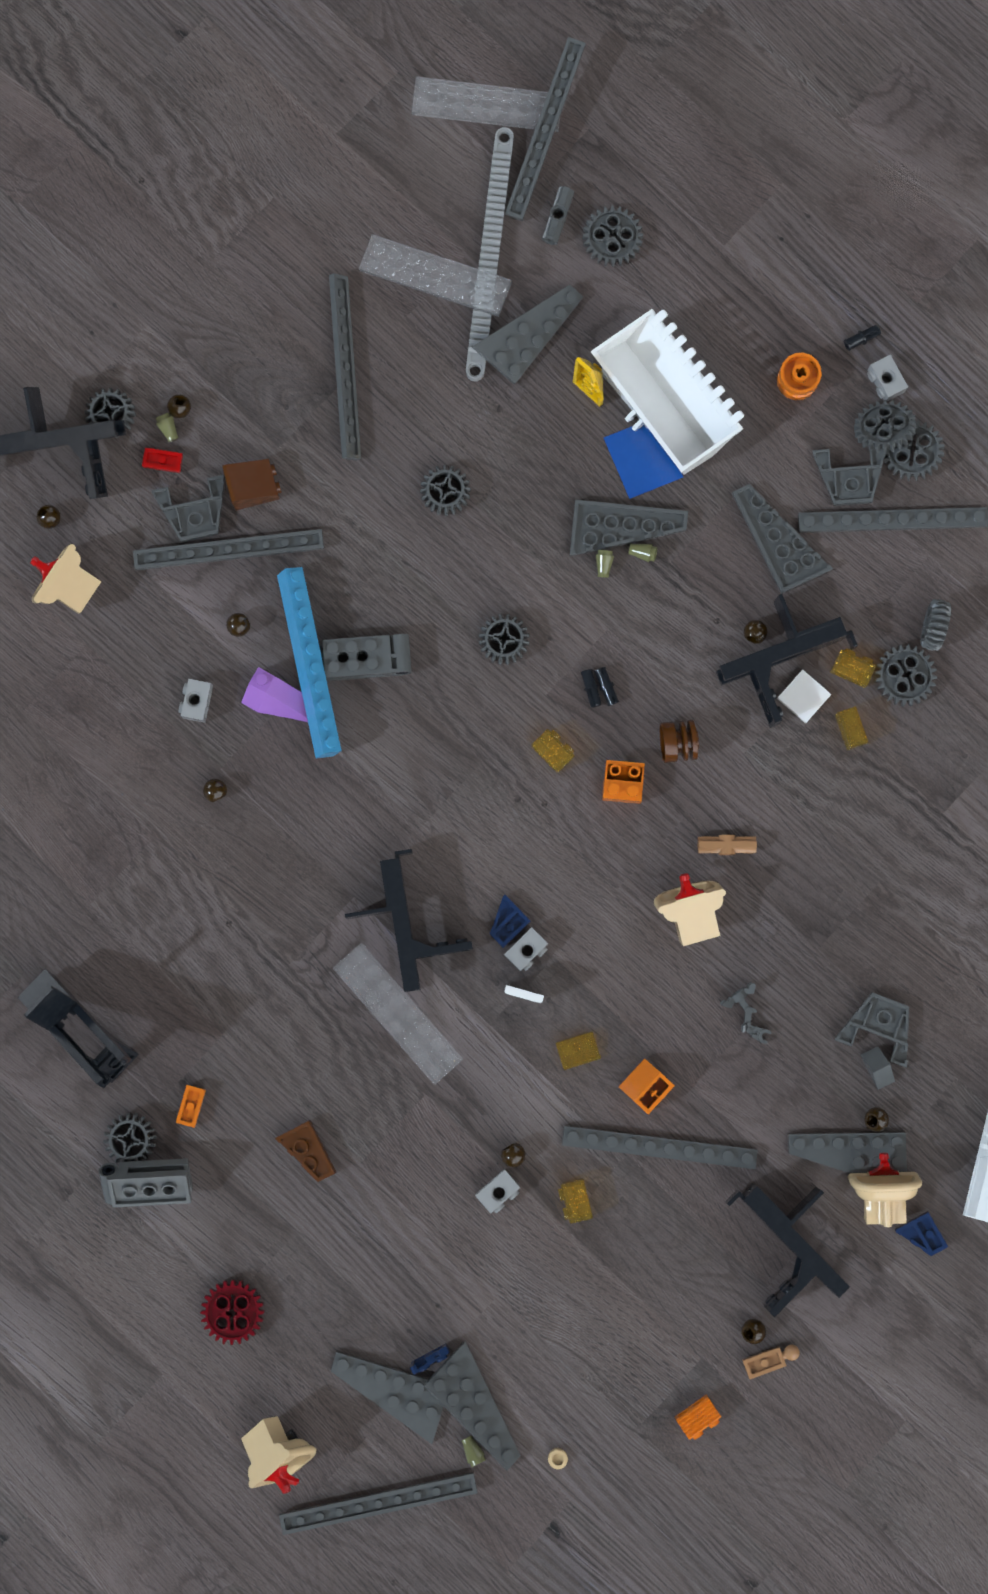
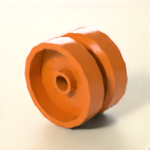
(799, 365)

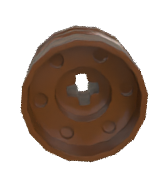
(678, 741)

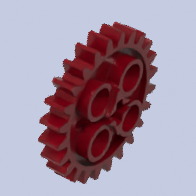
(250, 1312)

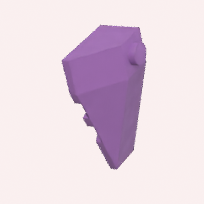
(274, 697)

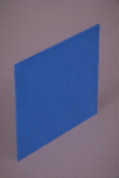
(641, 461)

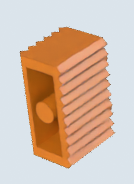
(698, 1417)

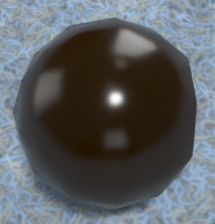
(179, 406)
(48, 516)
(238, 624)
(755, 631)
(214, 790)
(876, 1119)
(513, 1155)
(753, 1331)

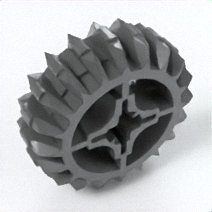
(105, 397)
(437, 487)
(935, 624)
(512, 640)
(133, 1131)

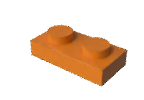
(190, 1106)

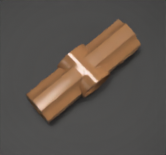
(727, 845)

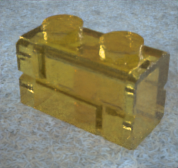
(853, 668)
(851, 728)
(553, 750)
(576, 1201)

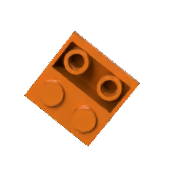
(623, 781)
(646, 1086)

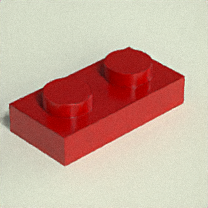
(162, 460)

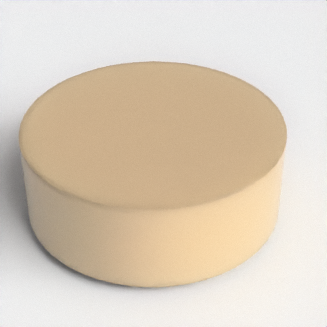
(557, 1458)

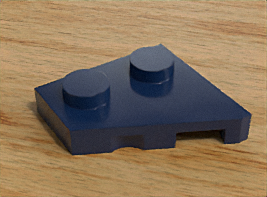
(508, 922)
(923, 1233)
(424, 1362)

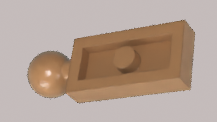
(769, 1360)

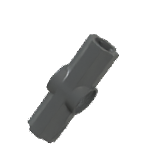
(555, 225)

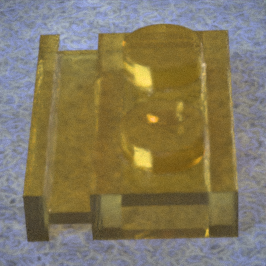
(578, 1050)

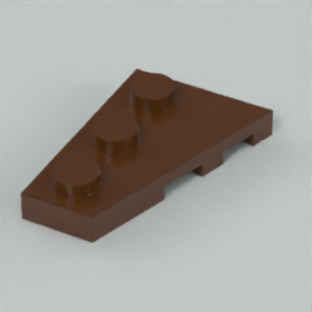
(308, 1150)

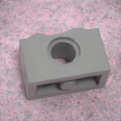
(888, 368)
(199, 711)
(515, 953)
(486, 1194)

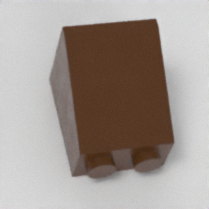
(251, 483)

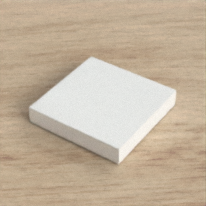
(804, 696)
(523, 994)

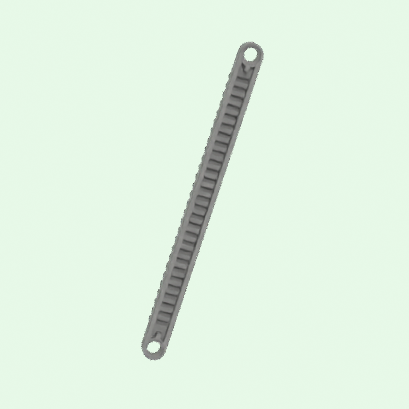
(491, 241)

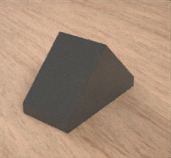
(878, 1067)

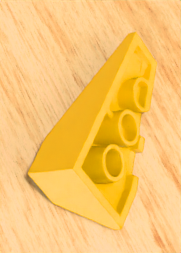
(589, 379)

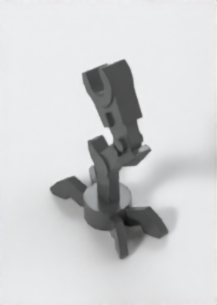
(738, 996)

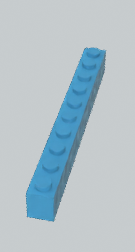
(309, 662)

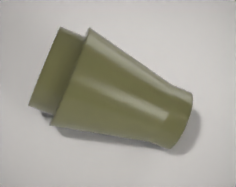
(167, 426)
(643, 551)
(604, 562)
(472, 1451)

